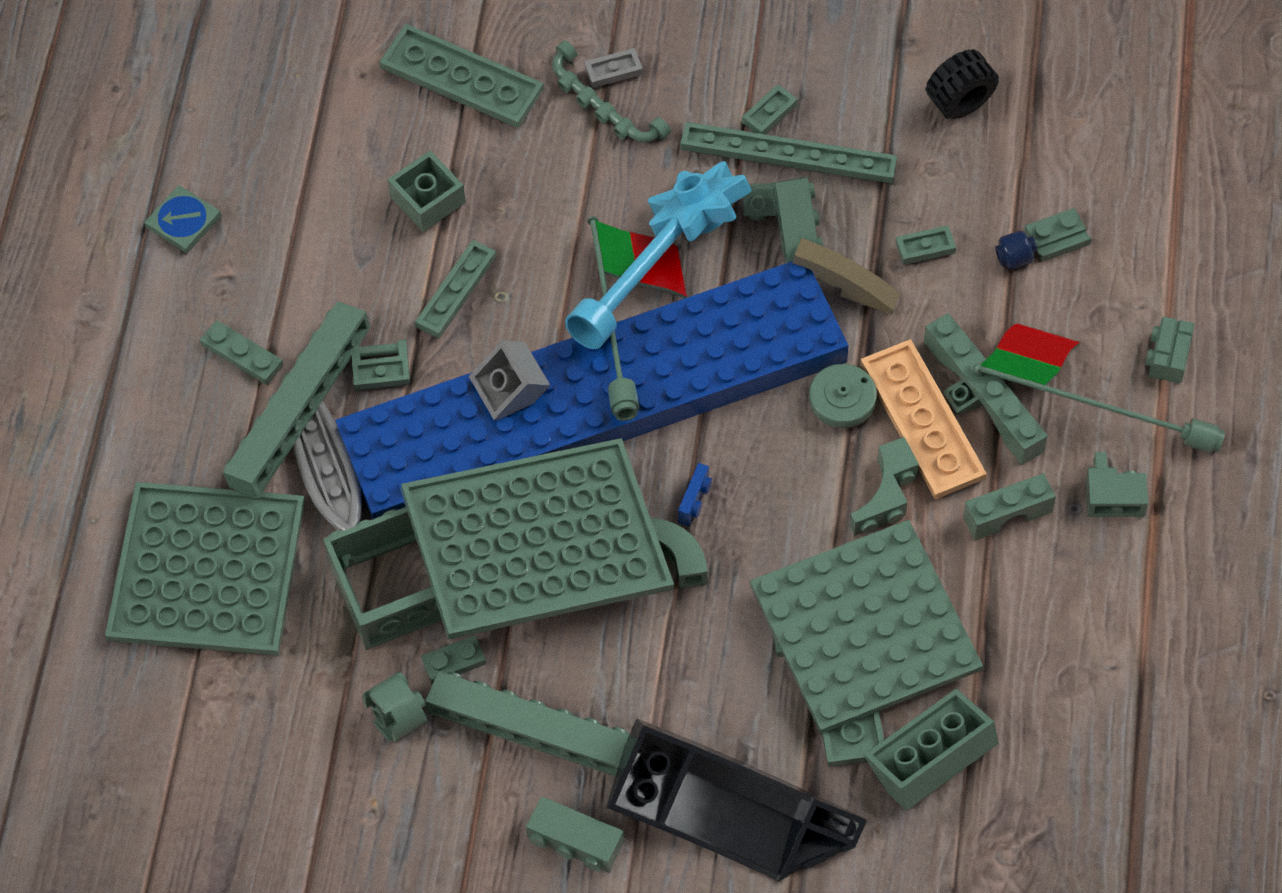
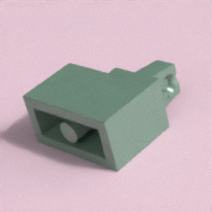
(1113, 492)

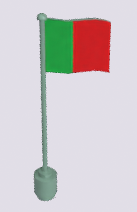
(614, 255)
(1035, 360)

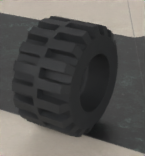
(962, 84)

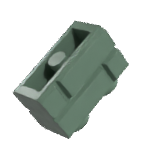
(1171, 349)

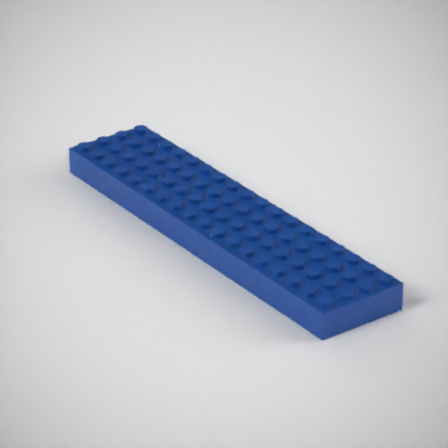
(678, 355)

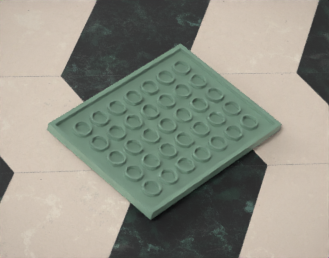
(535, 538)

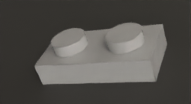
(613, 68)

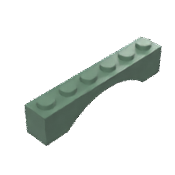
(1014, 422)

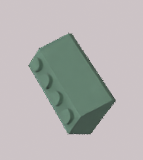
(932, 748)

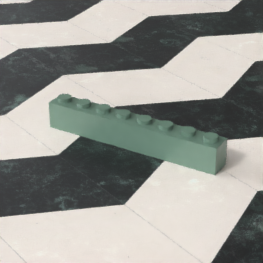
(296, 400)
(526, 722)

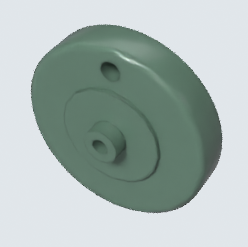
(842, 395)

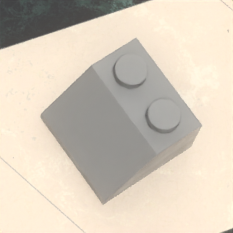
(509, 379)

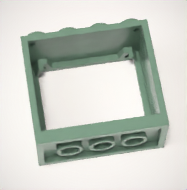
(364, 543)

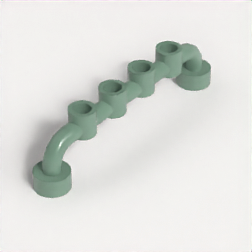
(605, 111)

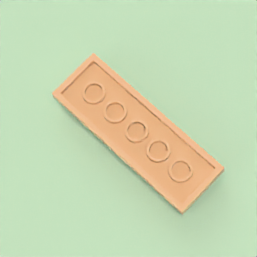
(923, 419)

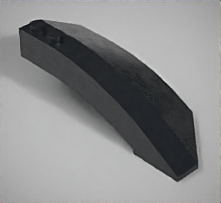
(727, 804)

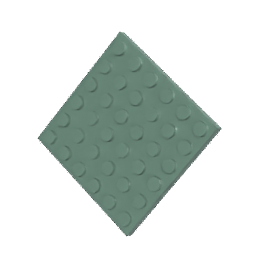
(206, 569)
(865, 626)

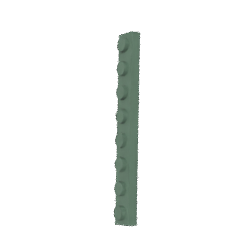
(789, 152)

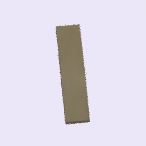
(854, 280)

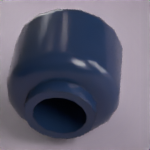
(1015, 250)

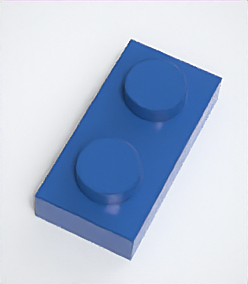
(691, 504)

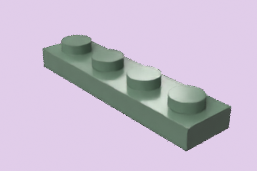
(455, 289)

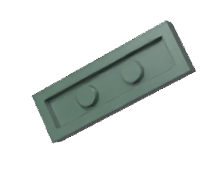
(241, 352)

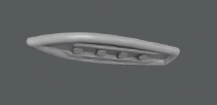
(328, 471)

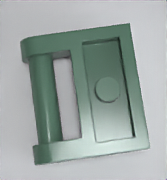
(381, 371)

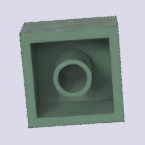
(426, 191)

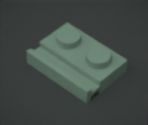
(1058, 234)

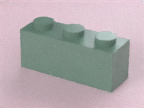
(795, 214)
(574, 835)

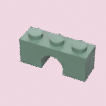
(990, 511)

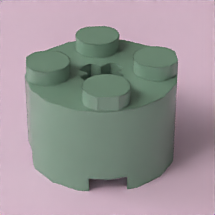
(395, 707)

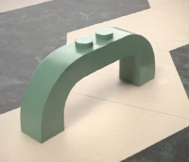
(683, 552)

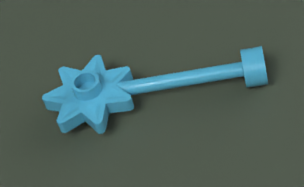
(693, 207)

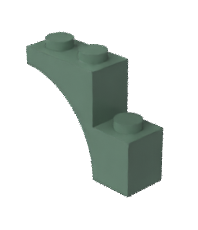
(889, 503)

